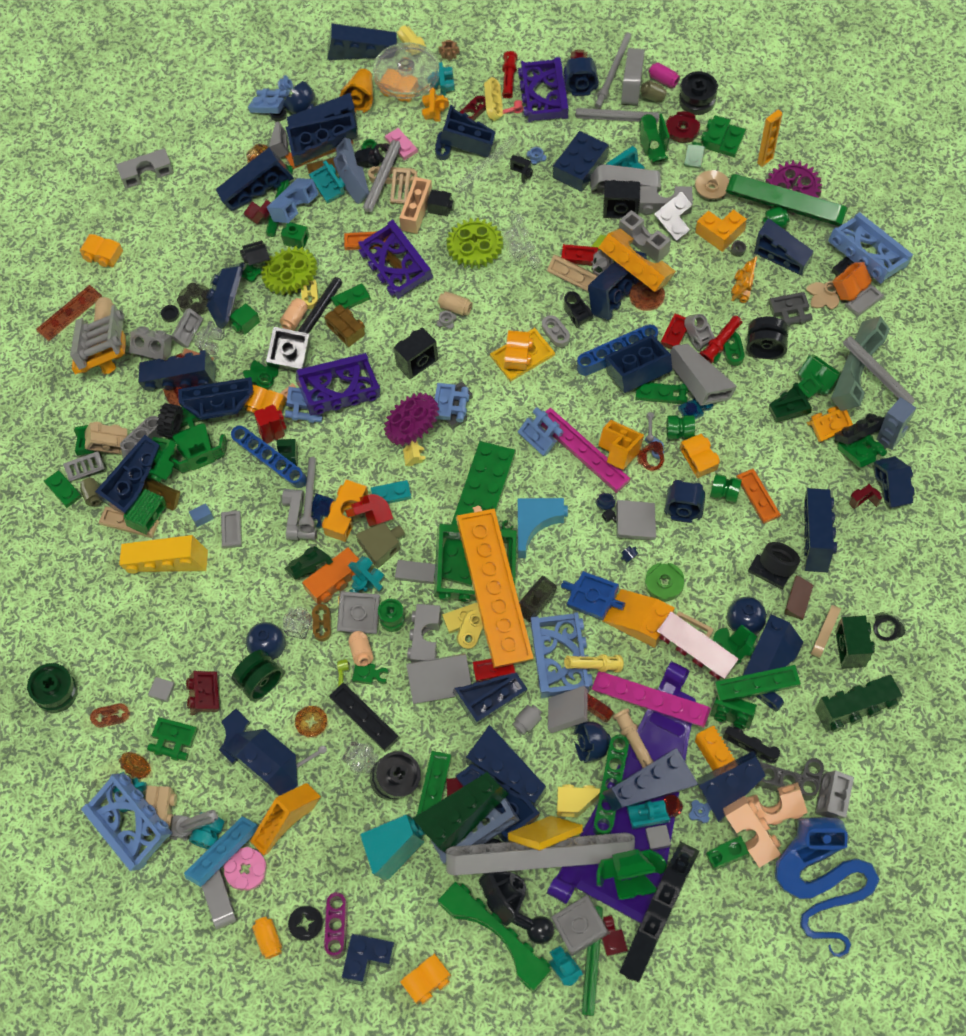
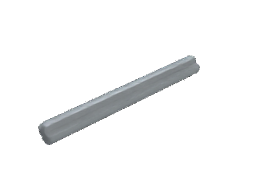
(620, 115)
(381, 176)
(877, 369)

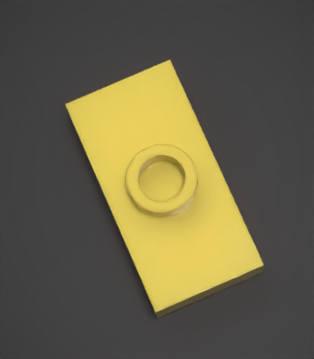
(454, 618)

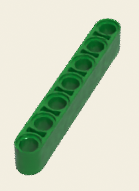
(787, 199)

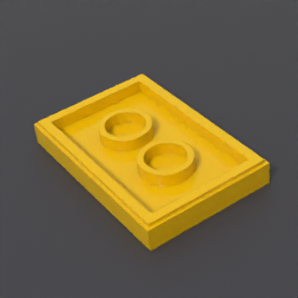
(539, 353)
(545, 832)

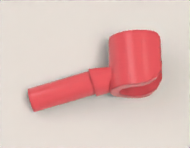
(518, 108)

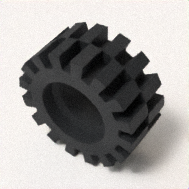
(169, 420)

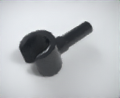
(609, 515)

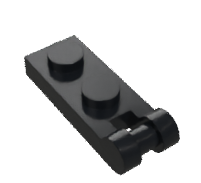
(860, 429)
(749, 744)

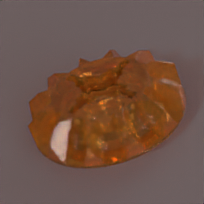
(305, 715)
(129, 760)

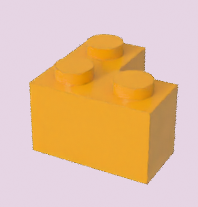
(721, 232)
(621, 443)

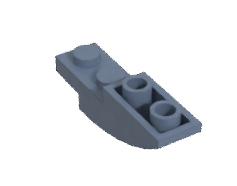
(350, 173)

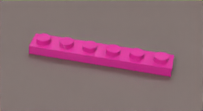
(588, 454)
(651, 699)

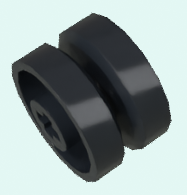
(698, 93)
(767, 338)
(399, 786)

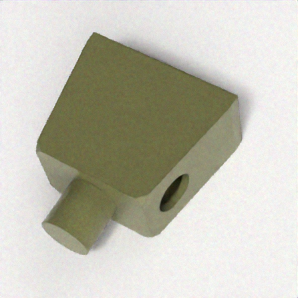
(380, 542)

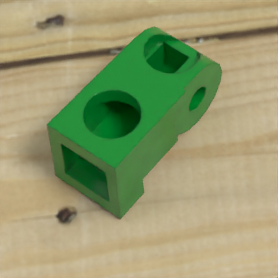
(728, 853)

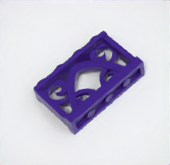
(554, 71)
(399, 238)
(334, 400)

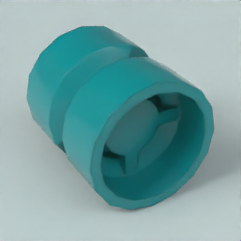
(207, 835)

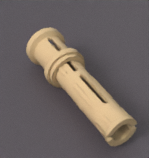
(629, 730)

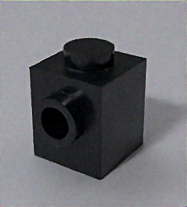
(440, 203)

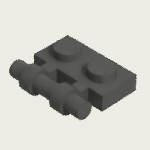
(791, 304)

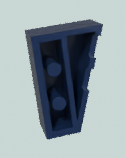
(467, 134)
(782, 248)
(487, 697)
(731, 782)

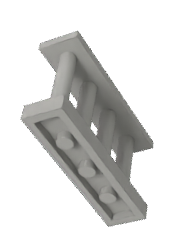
(84, 333)

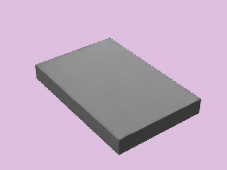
(437, 677)

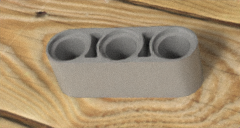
(147, 428)
(218, 901)

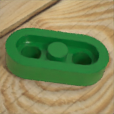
(735, 349)

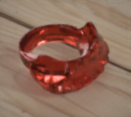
(642, 456)

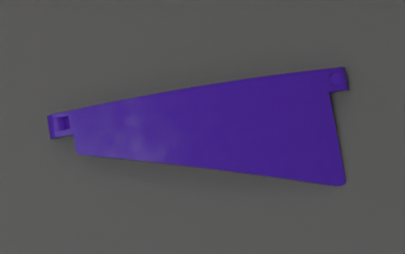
(659, 736)

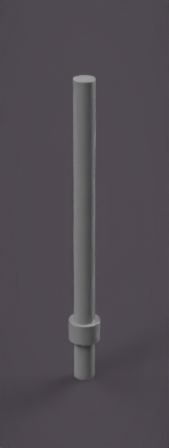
(603, 92)

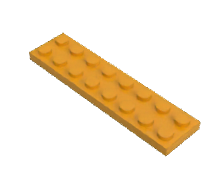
(494, 588)

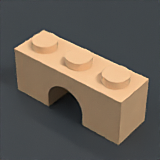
(789, 805)
(743, 815)

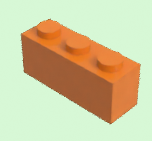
(331, 577)

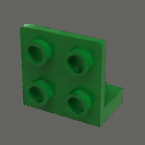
(735, 711)

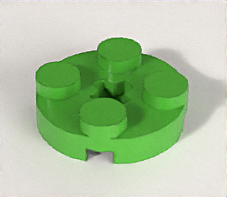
(664, 571)

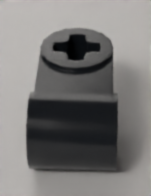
(579, 311)

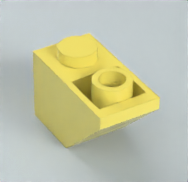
(575, 801)

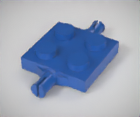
(592, 595)

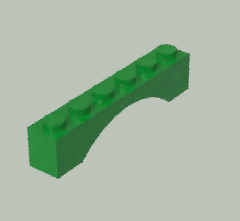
(463, 906)

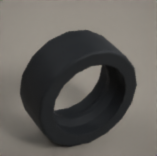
(771, 558)

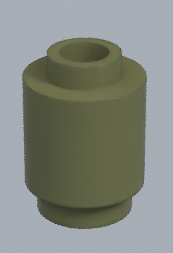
(653, 91)
(88, 487)

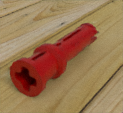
(509, 68)
(716, 345)

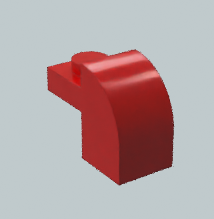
(374, 507)

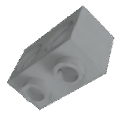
(150, 346)
(834, 794)

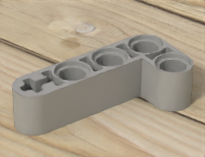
(632, 76)
(620, 173)

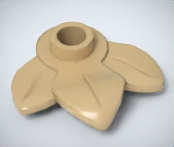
(822, 295)

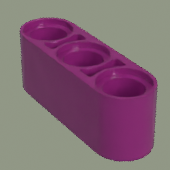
(332, 916)

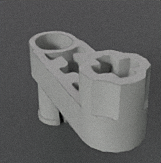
(295, 500)

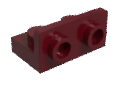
(202, 692)

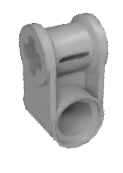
(699, 334)

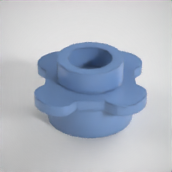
(285, 84)
(532, 155)
(695, 815)

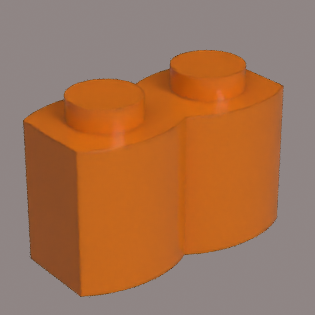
(852, 281)

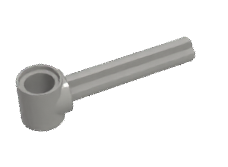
(183, 826)

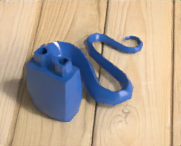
(814, 842)

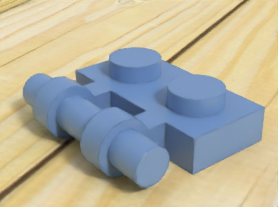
(268, 101)
(445, 398)
(296, 400)
(536, 435)

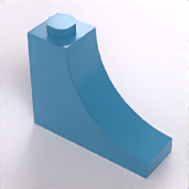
(535, 515)

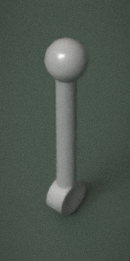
(650, 416)
(322, 750)

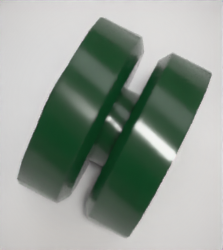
(257, 675)
(52, 687)

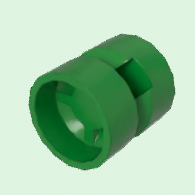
(680, 427)
(725, 488)
(391, 615)

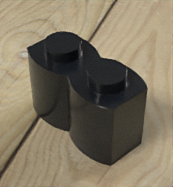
(254, 253)

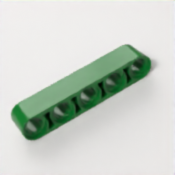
(613, 776)

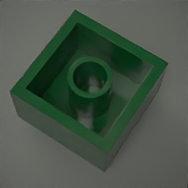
(854, 642)

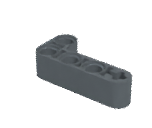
(804, 779)

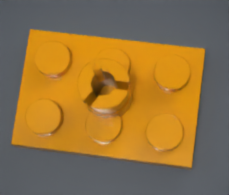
(102, 359)

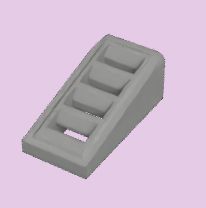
(278, 141)
(98, 459)

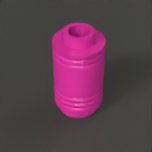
(664, 75)

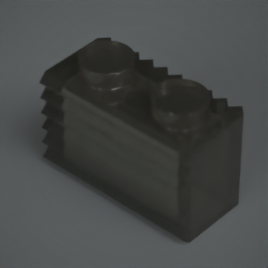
(537, 598)

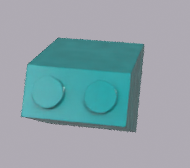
(391, 845)

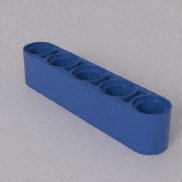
(592, 356)
(263, 451)

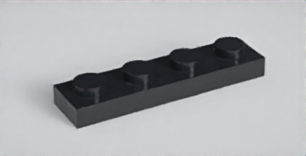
(364, 717)

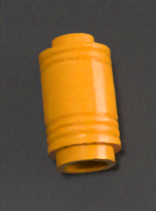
(267, 937)

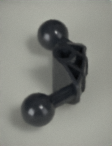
(505, 896)

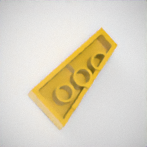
(164, 555)

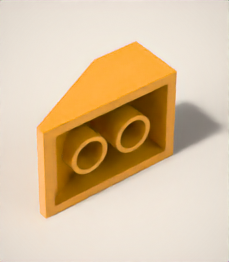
(639, 617)

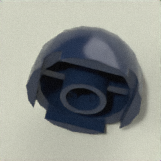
(301, 98)
(746, 612)
(267, 638)
(591, 737)

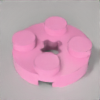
(257, 870)

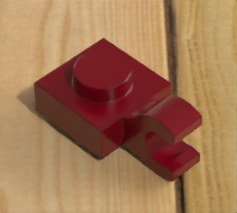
(613, 942)

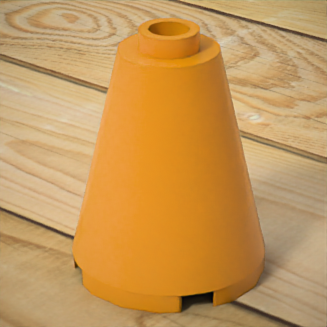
(361, 90)

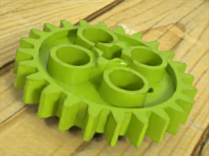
(479, 239)
(289, 270)

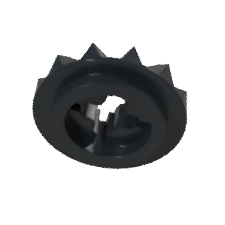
(296, 919)

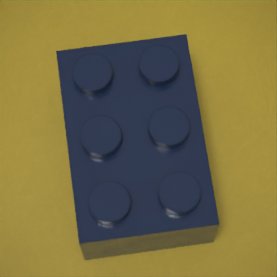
(580, 160)
(638, 363)

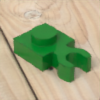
(367, 674)

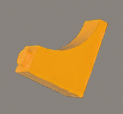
(282, 815)

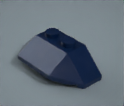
(223, 293)
(216, 398)
(265, 759)

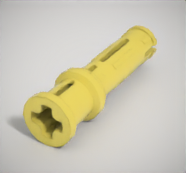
(601, 663)

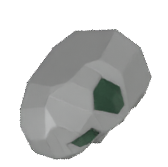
(601, 262)

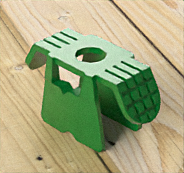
(649, 133)
(197, 449)
(629, 865)

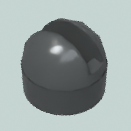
(741, 247)

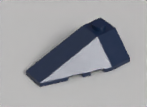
(128, 478)
(776, 647)
(520, 804)

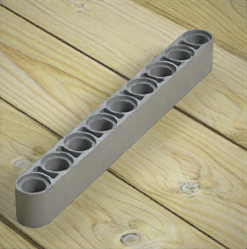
(514, 856)

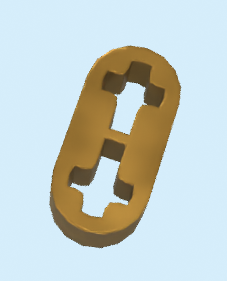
(326, 622)

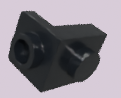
(366, 158)
(522, 166)

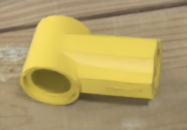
(406, 35)

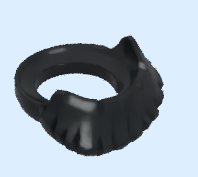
(384, 147)
(899, 629)

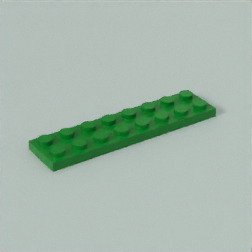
(483, 489)

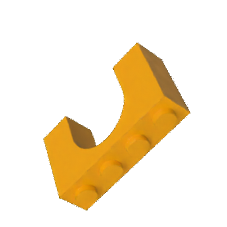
(651, 274)

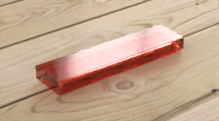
(68, 313)

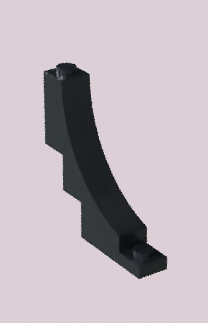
(658, 912)

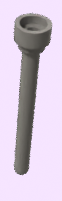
(306, 523)

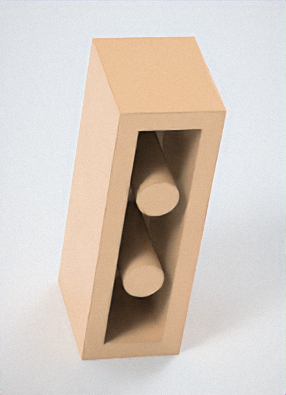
(415, 205)

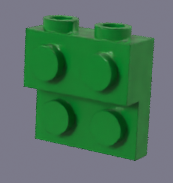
(722, 136)
(162, 467)

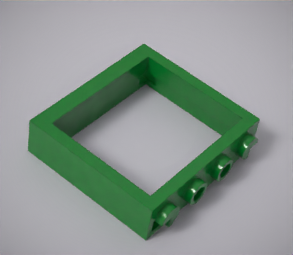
(452, 531)

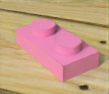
(407, 148)

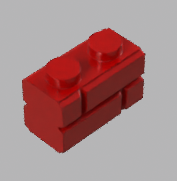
(270, 423)

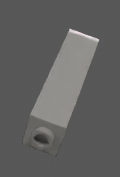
(700, 376)

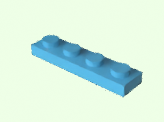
(221, 851)

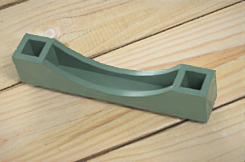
(848, 390)

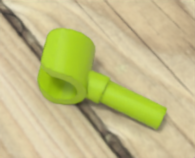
(342, 665)

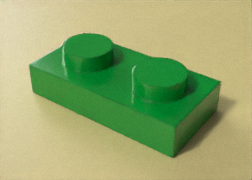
(351, 297)
(62, 489)

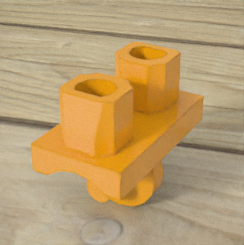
(435, 103)

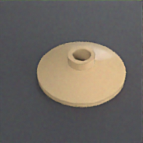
(711, 179)

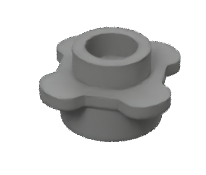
(446, 315)

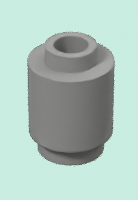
(527, 719)

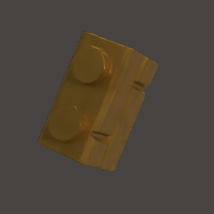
(344, 325)

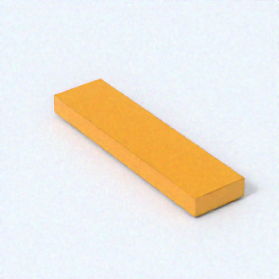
(769, 138)

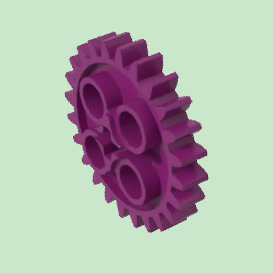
(779, 178)
(411, 419)

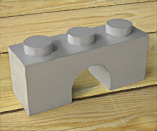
(132, 169)
(651, 201)
(654, 245)
(425, 619)

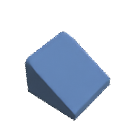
(201, 515)

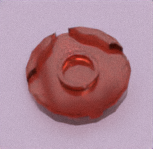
(648, 299)

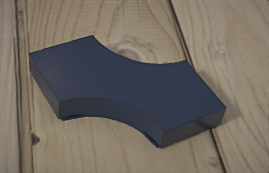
(233, 724)

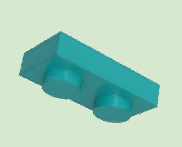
(393, 492)

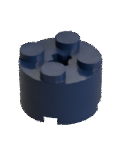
(580, 76)
(685, 501)

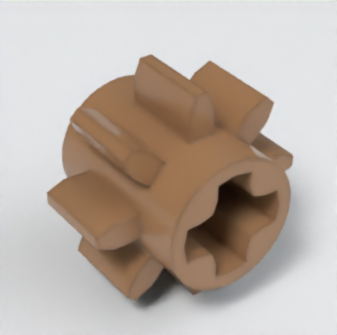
(449, 50)

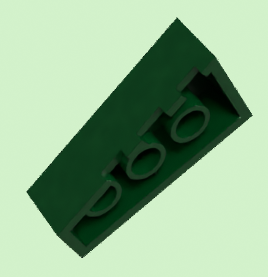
(858, 703)
(460, 812)

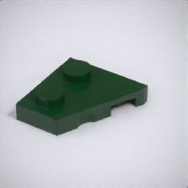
(790, 405)
(307, 562)

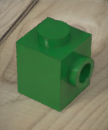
(295, 235)
(244, 319)

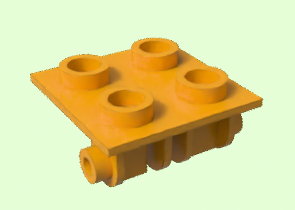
(744, 280)

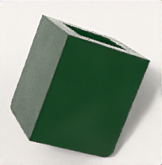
(288, 449)

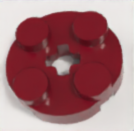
(691, 130)

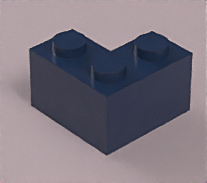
(895, 481)
(362, 953)

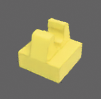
(412, 454)

